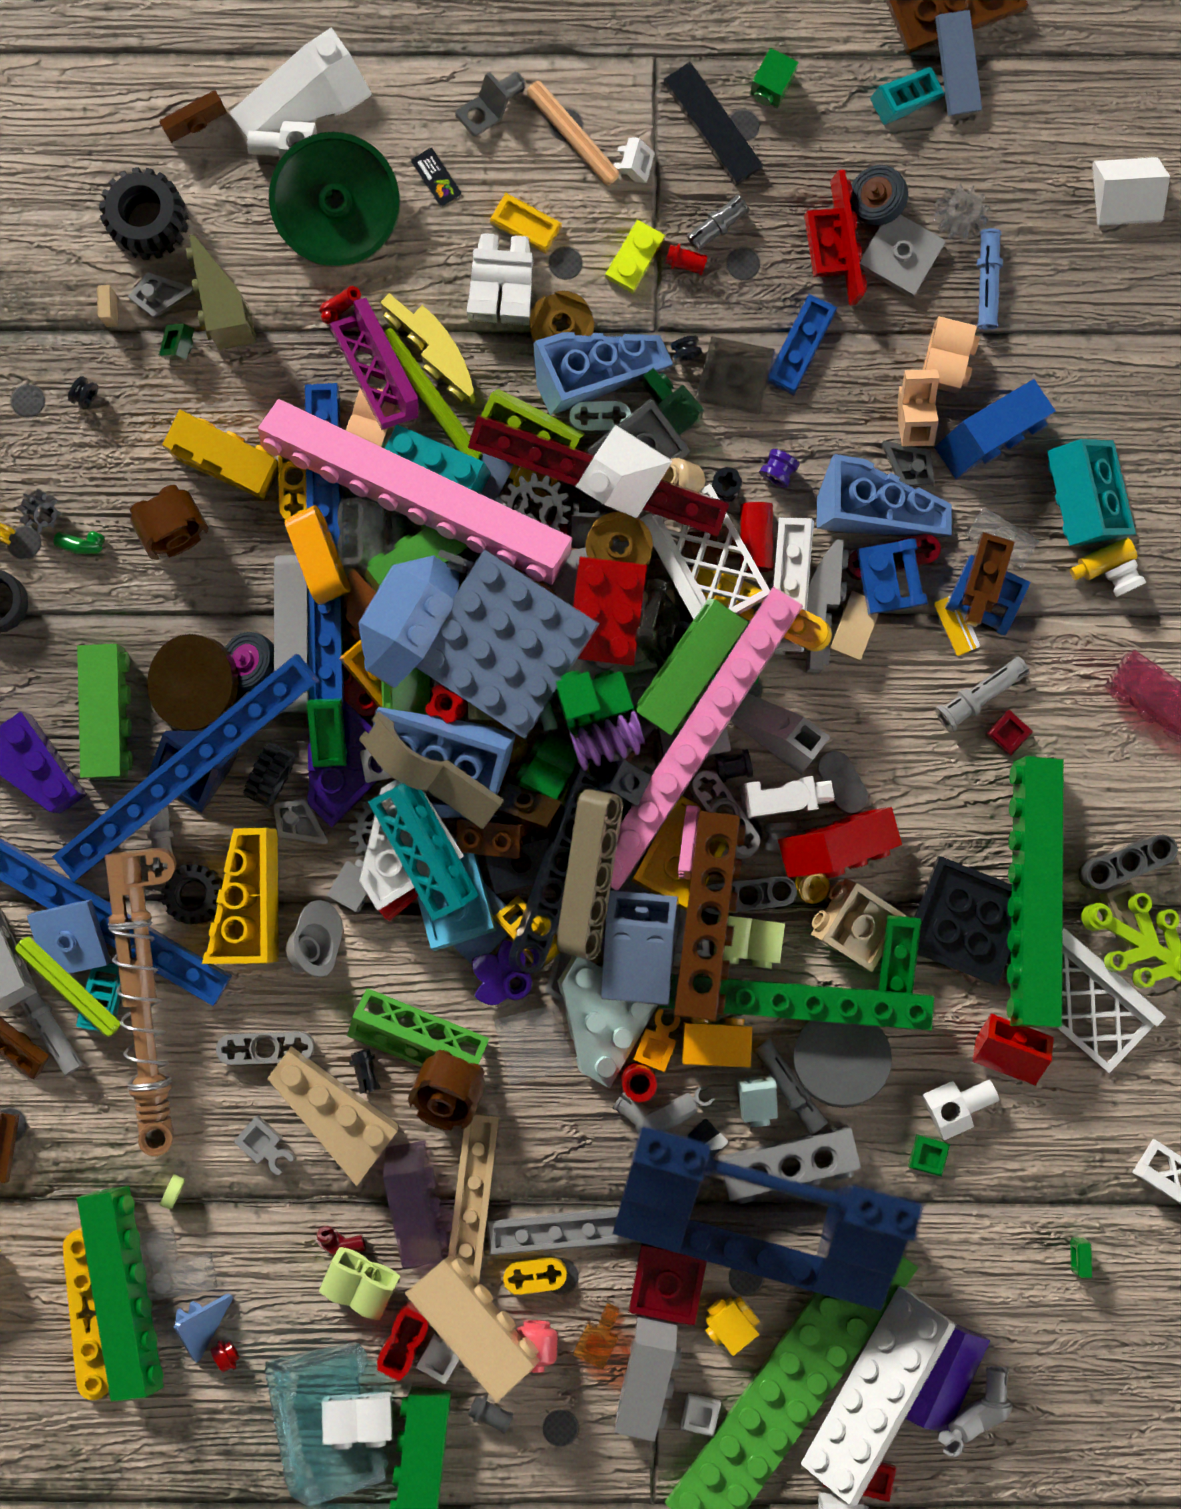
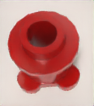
(440, 701)

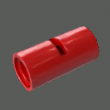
(757, 533)
(645, 1093)

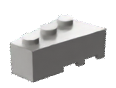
(648, 1378)

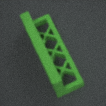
(414, 1042)

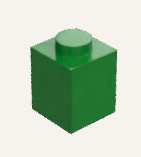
(773, 78)

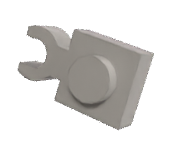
(260, 1141)

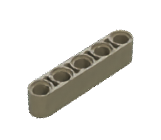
(589, 874)

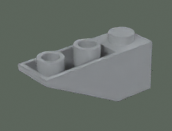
(780, 731)

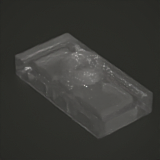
(993, 524)

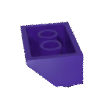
(948, 1380)

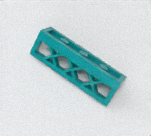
(429, 846)

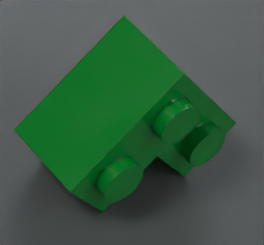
(593, 700)

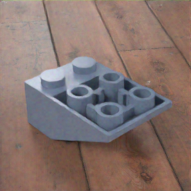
(640, 947)

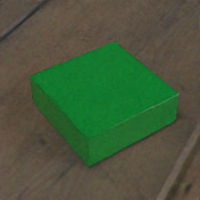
(929, 1155)
(1081, 1257)

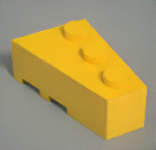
(220, 454)

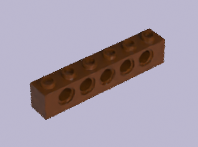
(710, 828)

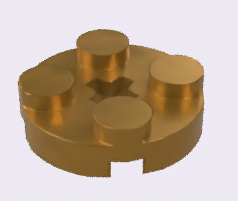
(554, 308)
(625, 528)

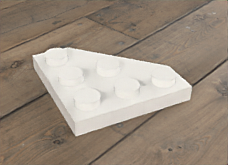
(382, 871)

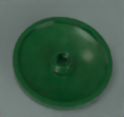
(334, 199)

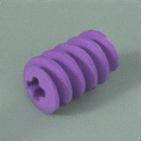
(608, 740)

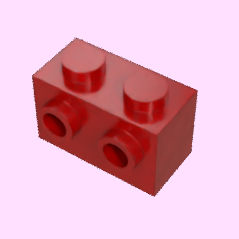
(1013, 1050)

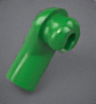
(76, 545)

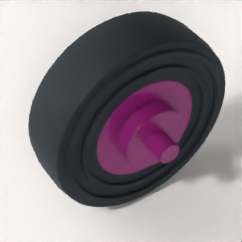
(252, 657)

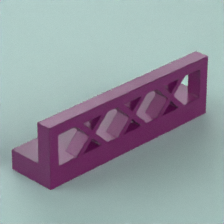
(386, 360)

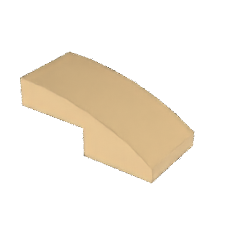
(853, 628)

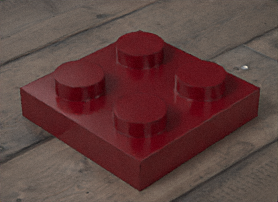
(667, 1285)

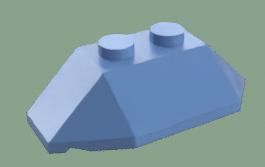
(406, 617)

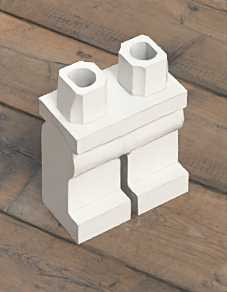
(501, 270)
(790, 797)

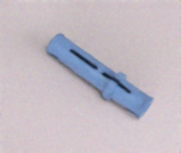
(989, 266)

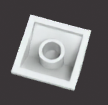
(1130, 190)

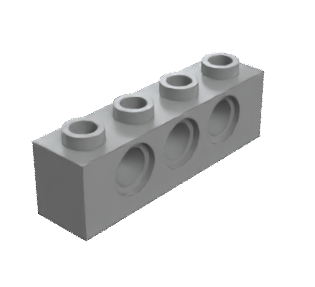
(803, 1148)

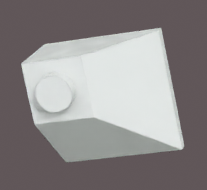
(624, 472)

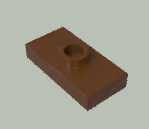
(193, 116)
(21, 1050)

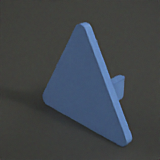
(200, 1324)

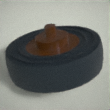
(879, 195)

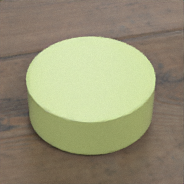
(172, 1192)

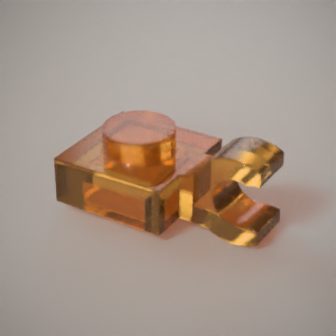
(596, 1340)

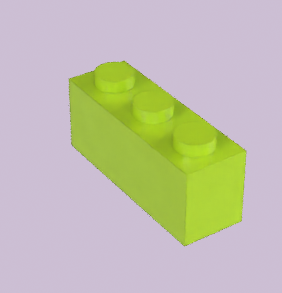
(523, 416)

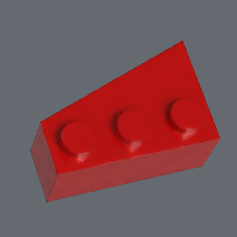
(841, 844)

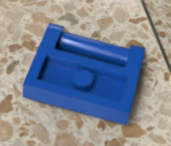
(881, 580)
(1010, 598)

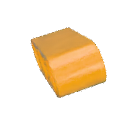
(317, 555)

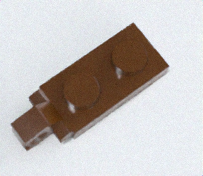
(986, 576)

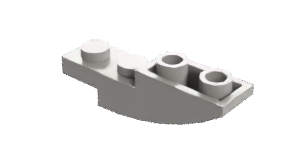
(826, 593)

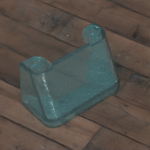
(296, 1395)

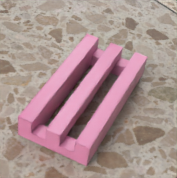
(688, 842)

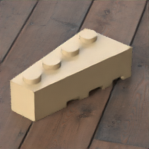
(336, 1115)

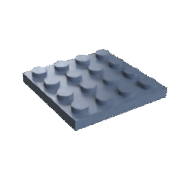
(506, 644)

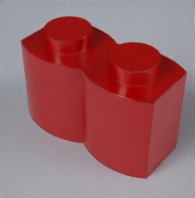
(402, 1343)

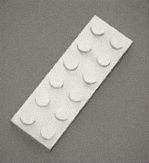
(877, 1395)

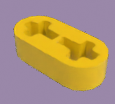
(535, 1284)

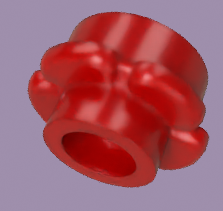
(225, 1355)

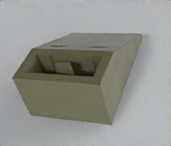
(224, 312)

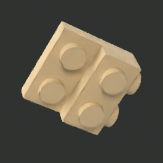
(854, 923)

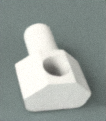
(278, 143)
(965, 1103)

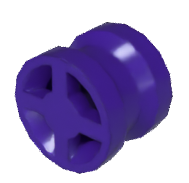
(779, 468)

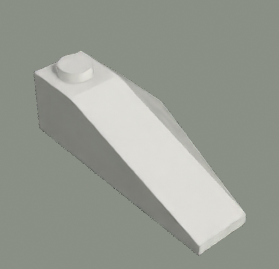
(309, 85)

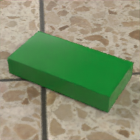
(327, 732)

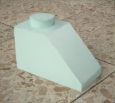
(757, 1100)

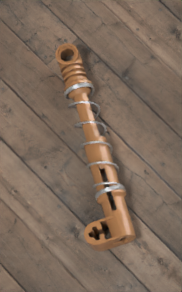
(138, 988)

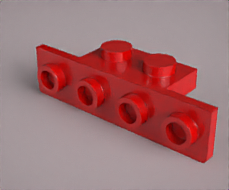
(834, 240)

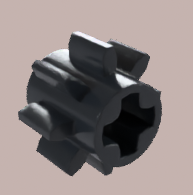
(30, 506)

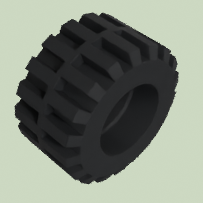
(130, 192)

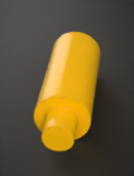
(1104, 560)

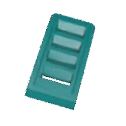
(889, 104)
(113, 998)

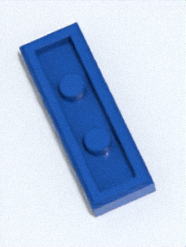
(801, 344)

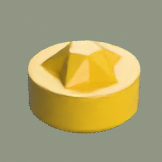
(812, 888)

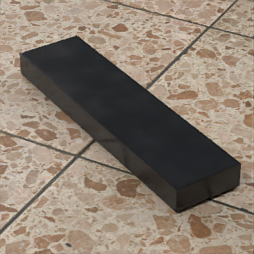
(713, 123)

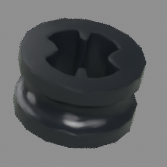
(686, 348)
(82, 392)

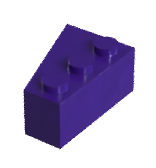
(35, 765)

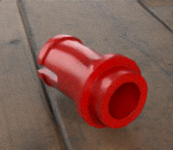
(686, 259)

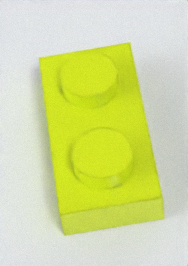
(635, 256)

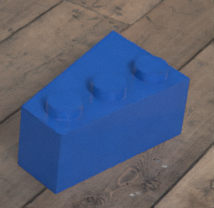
(995, 427)

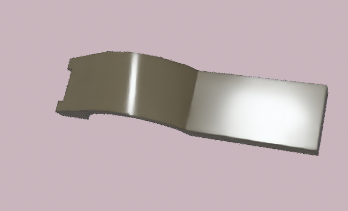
(437, 777)

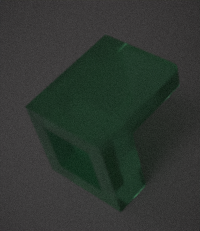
(681, 410)

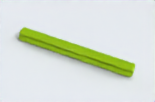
(431, 396)

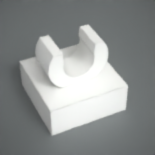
(636, 160)

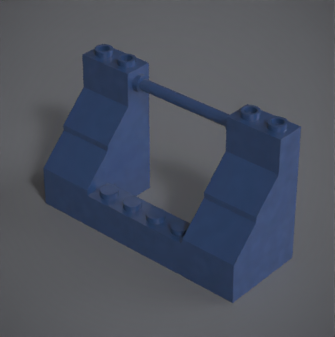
(858, 1243)

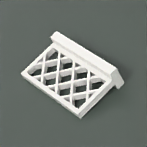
(686, 580)
(1117, 988)

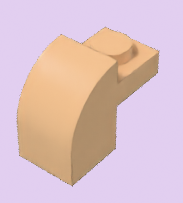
(917, 408)

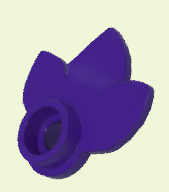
(496, 975)

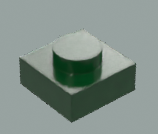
(177, 342)
(657, 385)

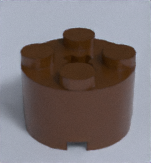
(168, 522)
(447, 1091)

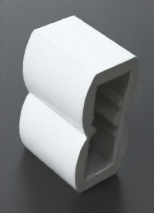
(357, 1419)

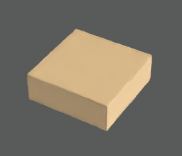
(107, 305)

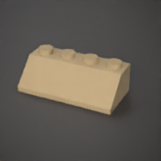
(474, 1326)

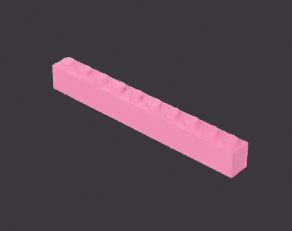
(414, 492)
(702, 730)

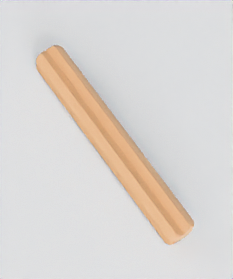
(573, 133)

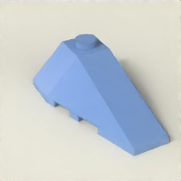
(587, 367)
(871, 502)
(470, 746)

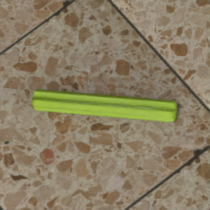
(67, 986)

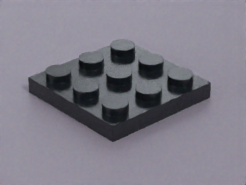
(965, 920)

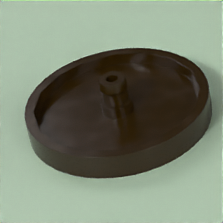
(192, 681)

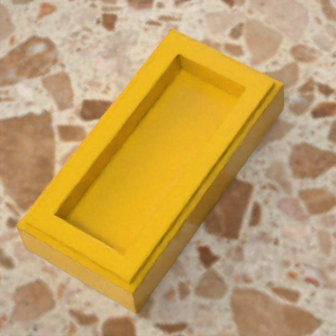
(524, 220)

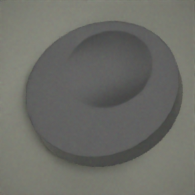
(842, 1062)

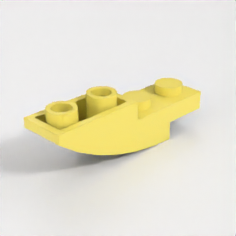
(441, 353)

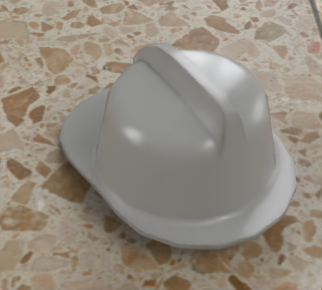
(316, 939)

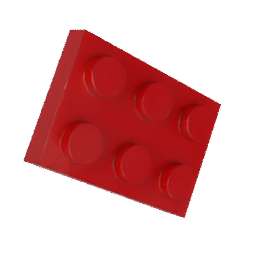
(612, 597)

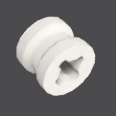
(1125, 578)

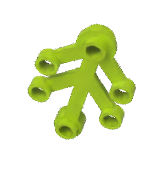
(1146, 941)

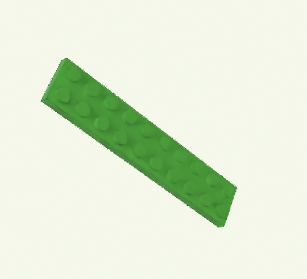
(780, 1401)

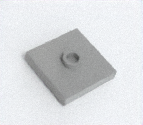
(902, 254)

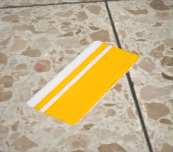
(960, 634)

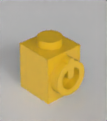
(732, 1323)

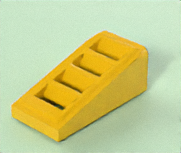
(537, 925)

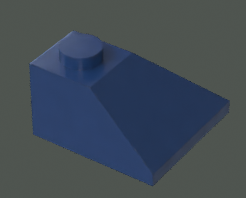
(203, 790)

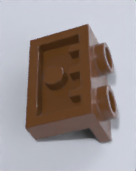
(497, 838)

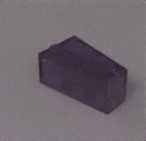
(413, 1205)

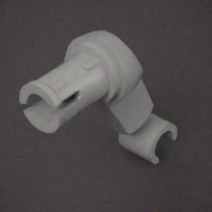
(663, 1116)
(979, 1414)

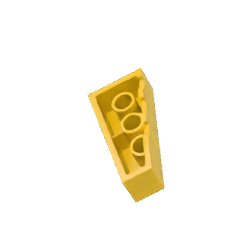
(247, 902)

